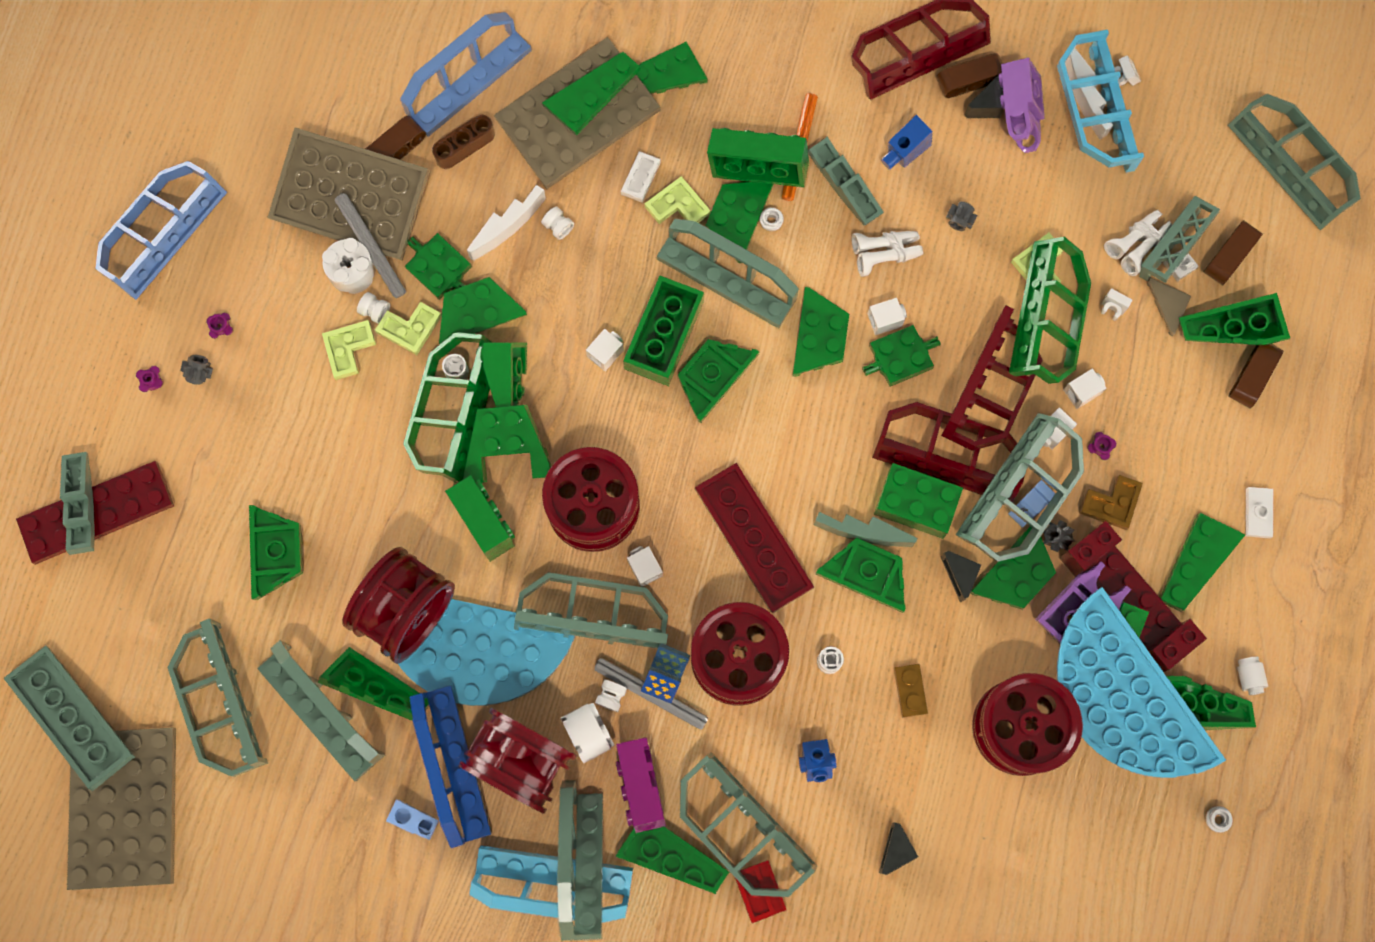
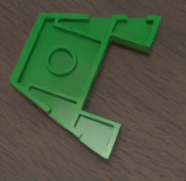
(505, 432)

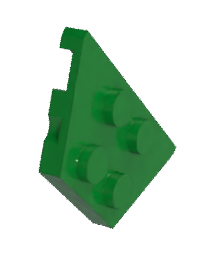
(738, 211)
(477, 309)
(820, 334)
(712, 374)
(273, 551)
(868, 572)
(1018, 578)

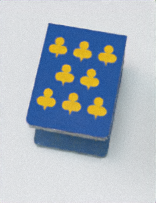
(665, 673)

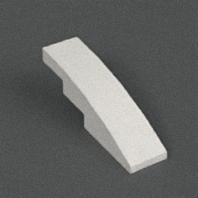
(1088, 97)
(501, 228)

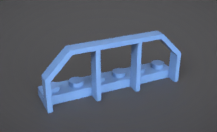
(471, 83)
(170, 238)

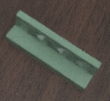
(1175, 236)

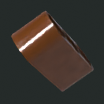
(969, 75)
(467, 131)
(399, 139)
(1233, 252)
(1255, 374)

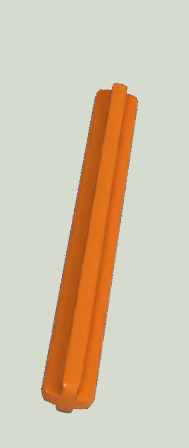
(802, 131)

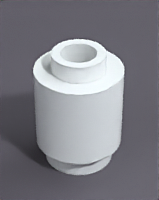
(1252, 675)

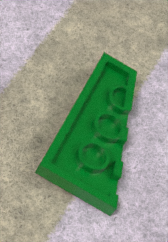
(671, 70)
(590, 94)
(1201, 556)
(370, 683)
(673, 857)

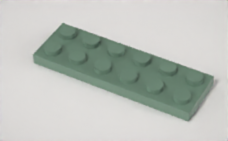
(69, 718)

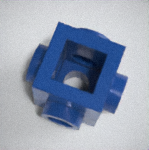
(817, 761)

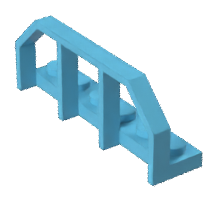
(1112, 95)
(540, 869)

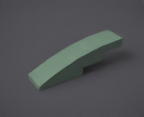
(845, 182)
(78, 503)
(875, 532)

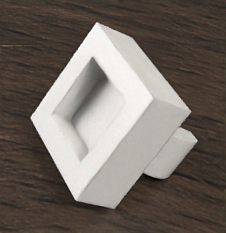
(1129, 71)
(1186, 267)
(1117, 302)

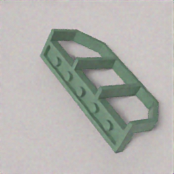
(1285, 169)
(724, 282)
(1008, 477)
(580, 627)
(233, 704)
(318, 712)
(765, 825)
(589, 864)

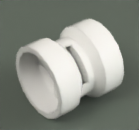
(557, 223)
(371, 306)
(455, 363)
(830, 664)
(607, 700)

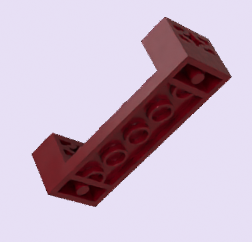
(1162, 633)

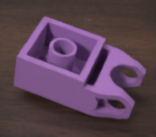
(1022, 101)
(1055, 615)

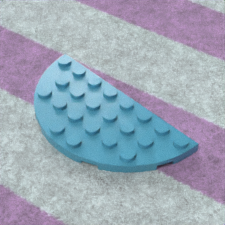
(485, 655)
(1126, 698)

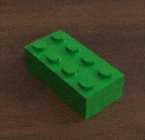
(758, 157)
(663, 330)

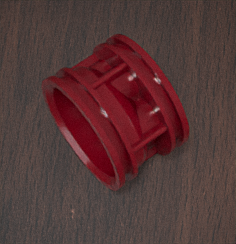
(591, 535)
(398, 604)
(716, 680)
(1004, 753)
(516, 760)

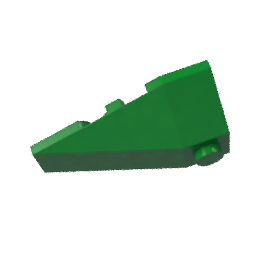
(1246, 322)
(503, 368)
(1214, 708)

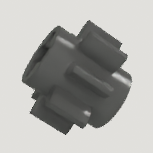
(961, 216)
(196, 369)
(1058, 536)

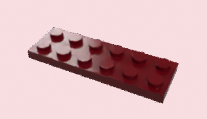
(116, 506)
(754, 538)

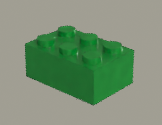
(918, 501)
(481, 517)

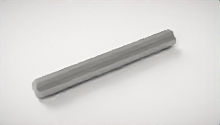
(368, 241)
(635, 685)

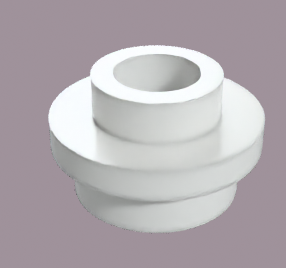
(774, 213)
(1226, 819)

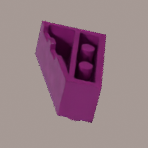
(639, 786)

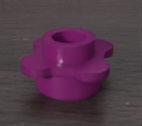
(213, 322)
(155, 382)
(1107, 441)

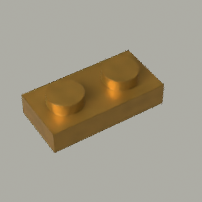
(910, 690)

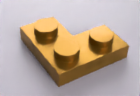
(1115, 509)

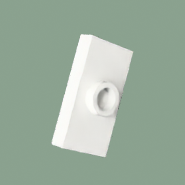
(640, 176)
(1259, 512)

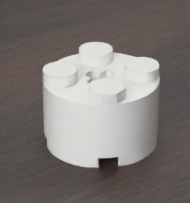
(347, 253)
(587, 732)

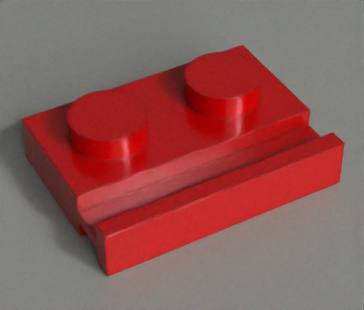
(760, 906)

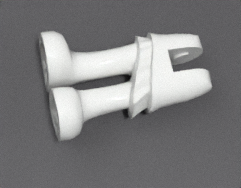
(1140, 231)
(892, 241)

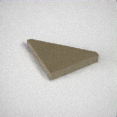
(1169, 302)

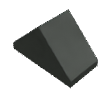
(987, 103)
(961, 573)
(897, 850)

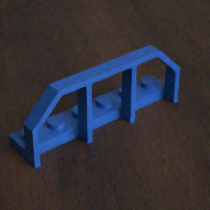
(453, 747)

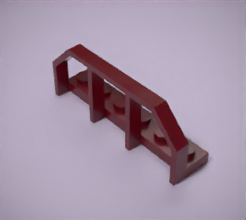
(925, 60)
(977, 379)
(934, 465)

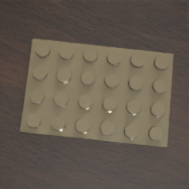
(548, 143)
(379, 187)
(127, 824)

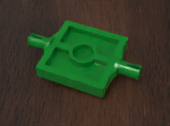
(437, 265)
(901, 355)

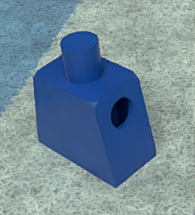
(908, 143)

